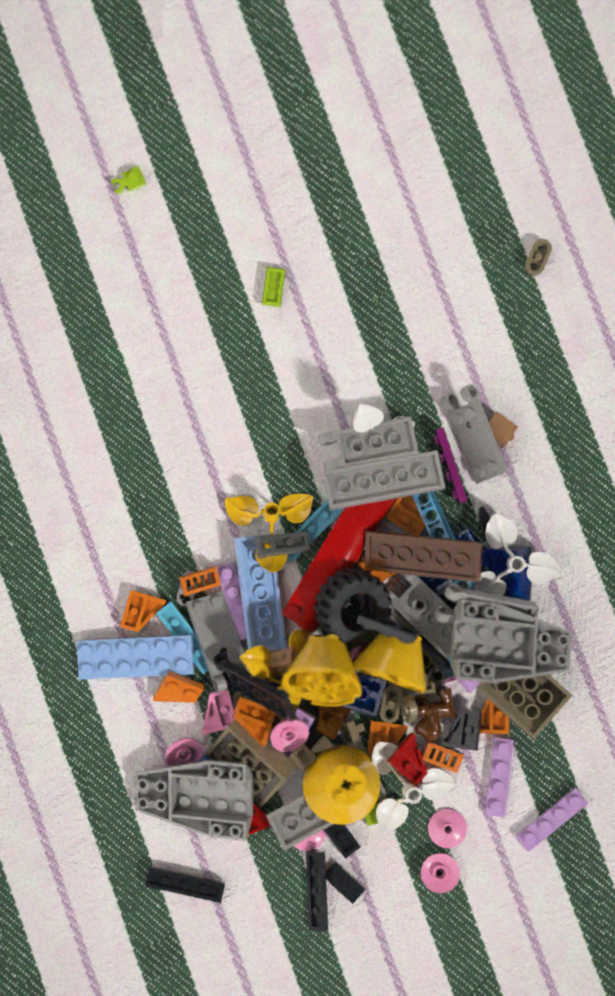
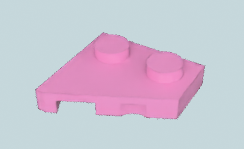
(219, 712)

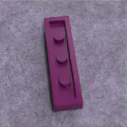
(452, 473)

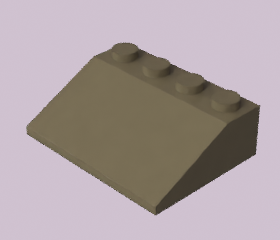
(527, 701)
(267, 765)

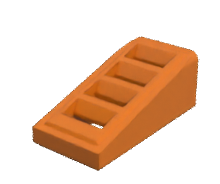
(214, 575)
(425, 756)

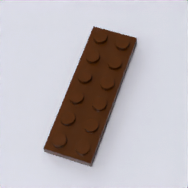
(423, 556)

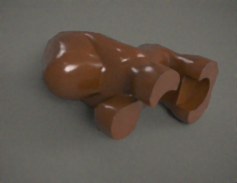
(430, 725)

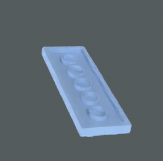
(259, 598)
(135, 657)

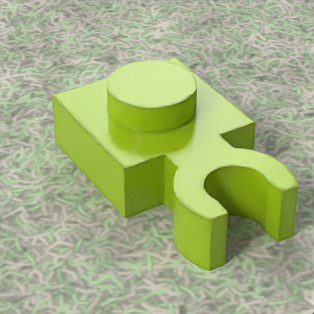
(132, 179)

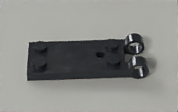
(255, 688)

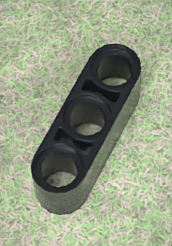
(434, 663)

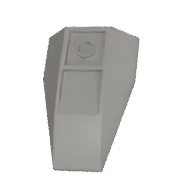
(505, 644)
(199, 796)

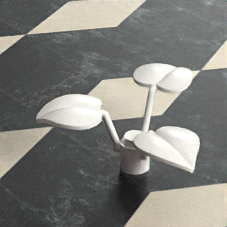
(367, 417)
(541, 566)
(392, 813)

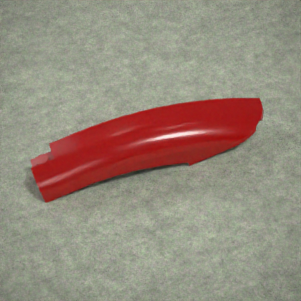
(339, 551)

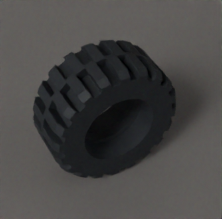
(337, 591)

